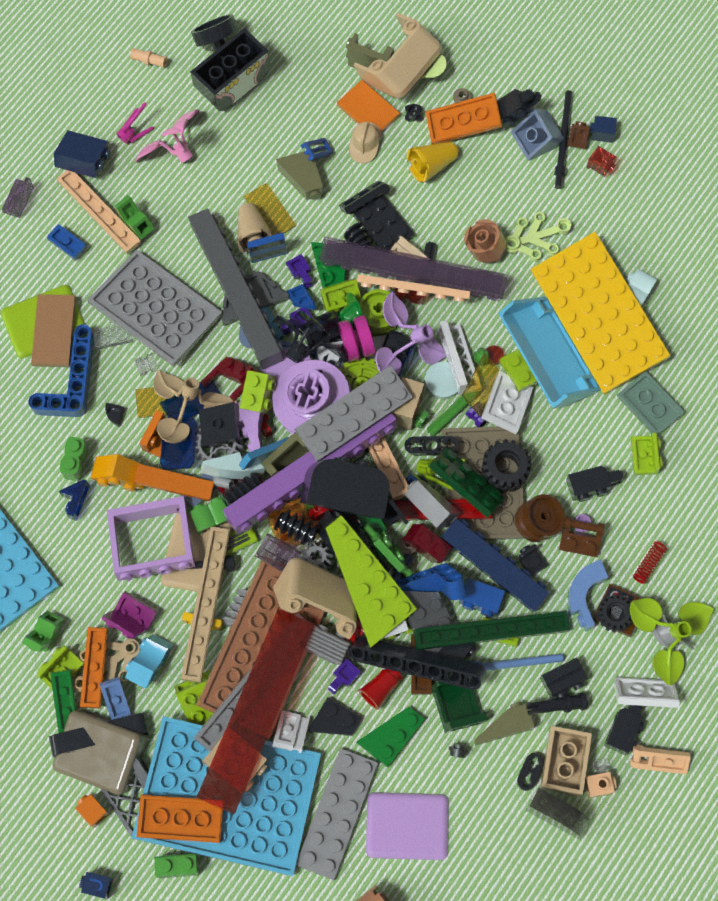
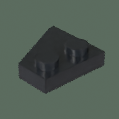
(334, 720)

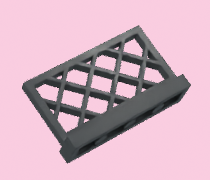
(141, 773)

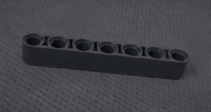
(418, 663)

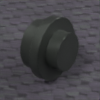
(458, 750)

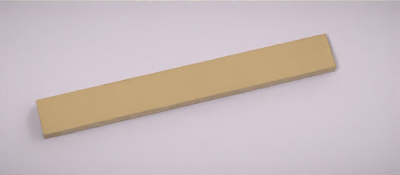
(205, 605)

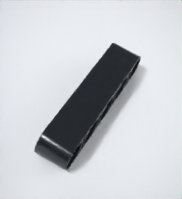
(79, 738)

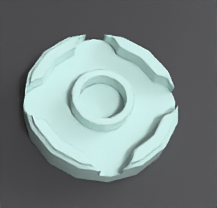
(440, 381)

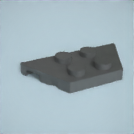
(264, 290)
(429, 613)

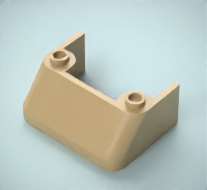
(406, 64)

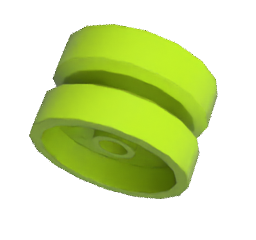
(372, 309)

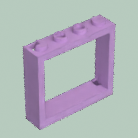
(145, 511)

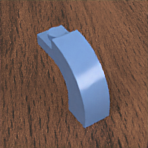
(586, 579)

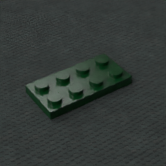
(466, 481)

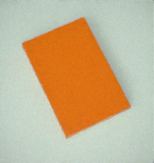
(367, 106)

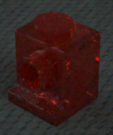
(602, 161)

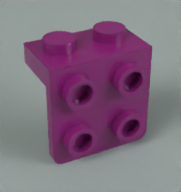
(131, 616)

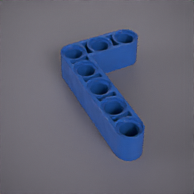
(75, 379)
(436, 579)

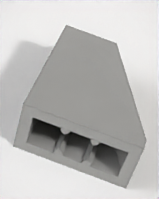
(432, 504)

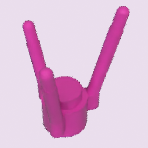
(126, 132)

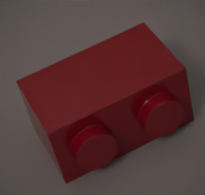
(426, 543)

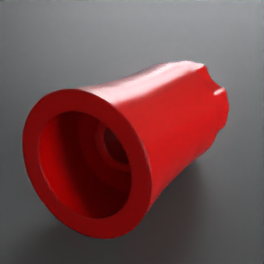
(380, 687)

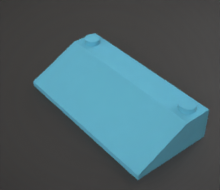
(548, 351)

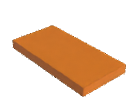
(463, 119)
(178, 819)

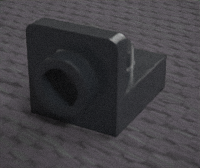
(532, 560)

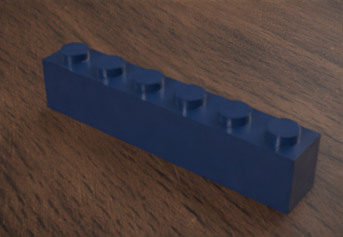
(494, 565)

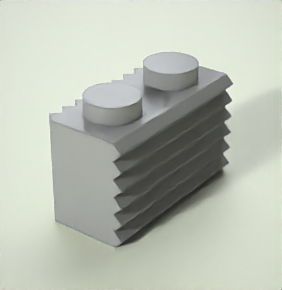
(326, 645)

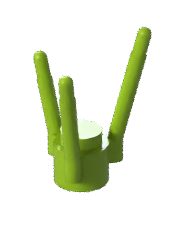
(422, 468)

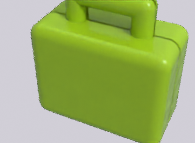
(21, 321)

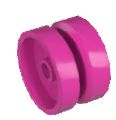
(356, 338)

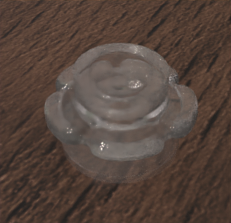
(602, 765)

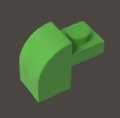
(133, 218)
(44, 633)

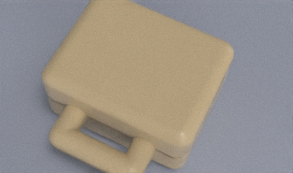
(190, 578)

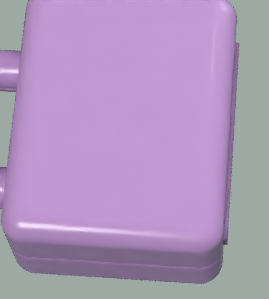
(407, 826)

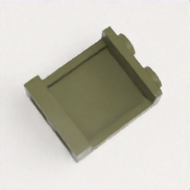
(364, 55)
(285, 455)

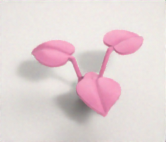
(181, 147)

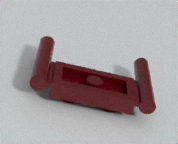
(232, 370)

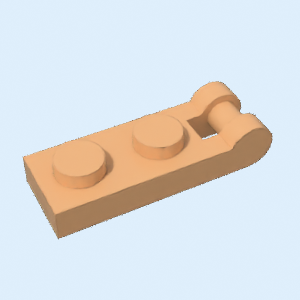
(660, 760)

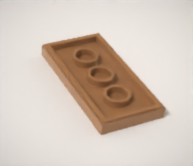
(53, 330)

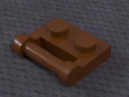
(580, 542)

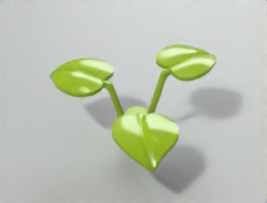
(694, 620)

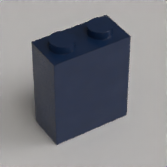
(81, 154)

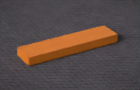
(173, 482)
(94, 667)

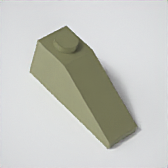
(511, 722)

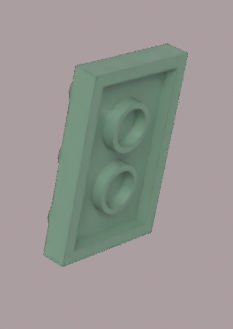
(650, 403)

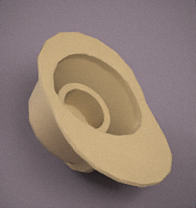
(364, 142)

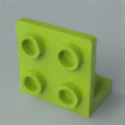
(188, 696)

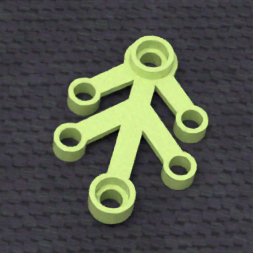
(534, 237)

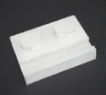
(291, 731)

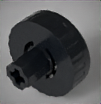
(215, 31)

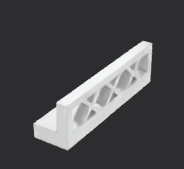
(453, 358)

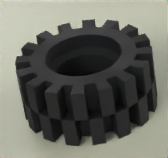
(604, 618)

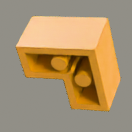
(116, 471)

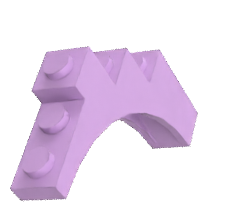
(251, 421)

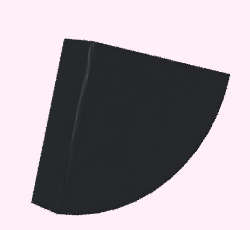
(114, 413)

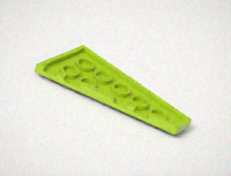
(373, 591)

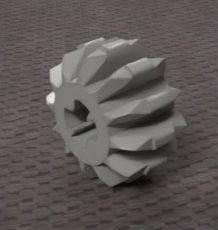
(313, 551)

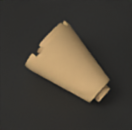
(250, 226)

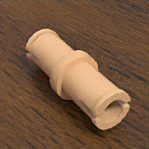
(148, 57)

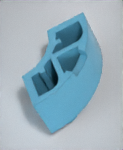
(145, 665)

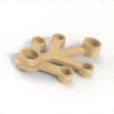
(112, 661)

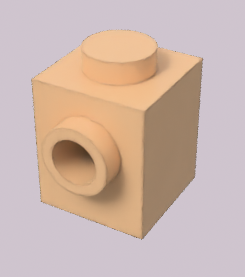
(600, 785)

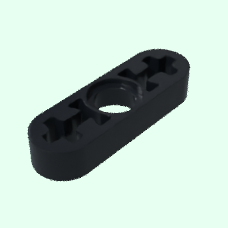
(425, 440)

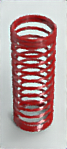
(640, 575)

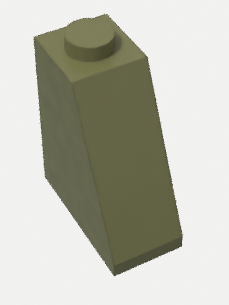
(301, 174)

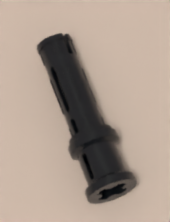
(566, 703)

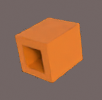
(91, 810)

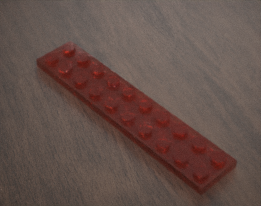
(255, 712)

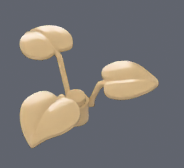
(169, 386)

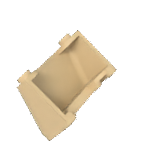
(307, 583)

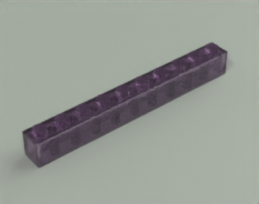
(412, 267)

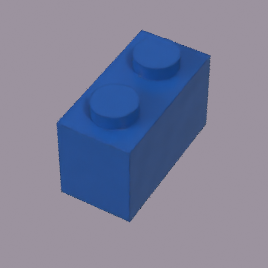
(482, 598)

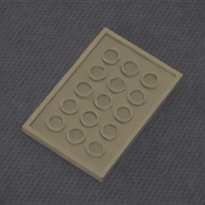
(473, 445)

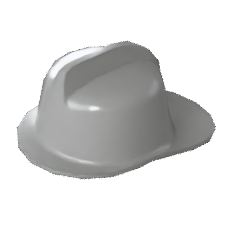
(664, 637)

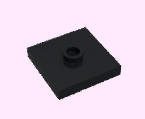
(219, 425)

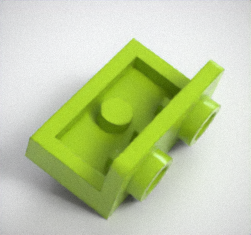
(518, 370)
(258, 392)
(645, 454)
(62, 660)

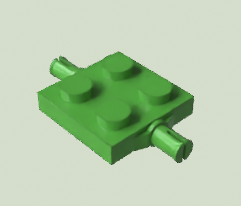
(391, 552)

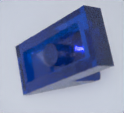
(77, 493)

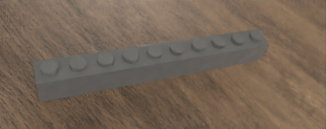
(235, 288)

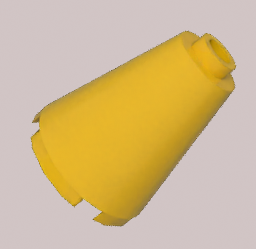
(430, 159)

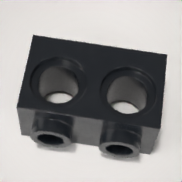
(330, 323)

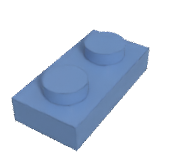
(115, 698)

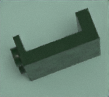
(457, 707)

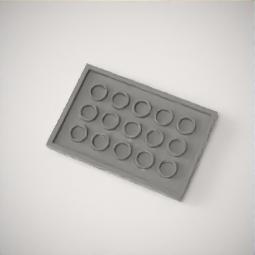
(155, 307)

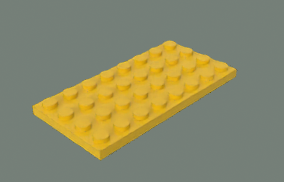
(600, 313)

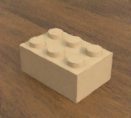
(565, 761)

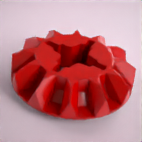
(317, 513)

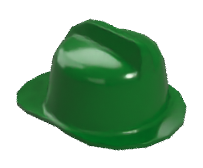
(351, 310)

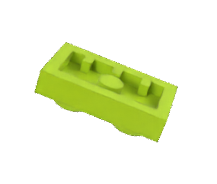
(335, 296)

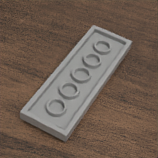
(353, 413)
(336, 814)

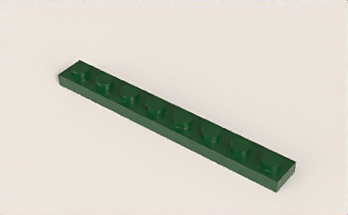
(491, 630)

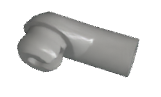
(222, 482)

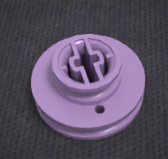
(306, 392)

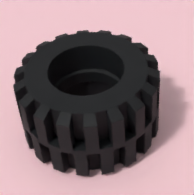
(510, 451)

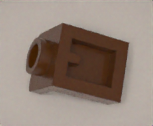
(578, 135)

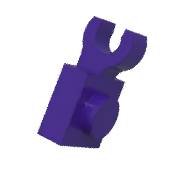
(299, 269)
(296, 320)
(344, 674)

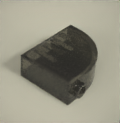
(558, 813)

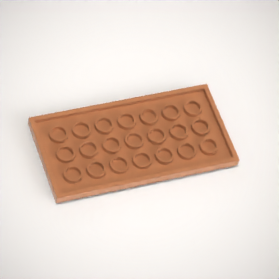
(247, 637)

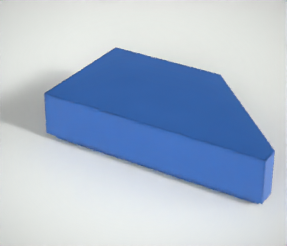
(300, 297)

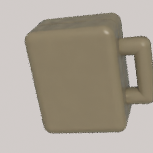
(110, 760)

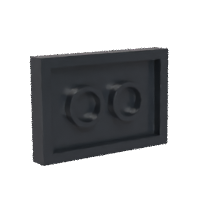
(383, 223)

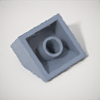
(537, 134)

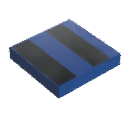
(267, 247)

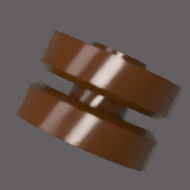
(540, 518)

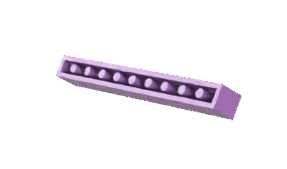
(289, 482)

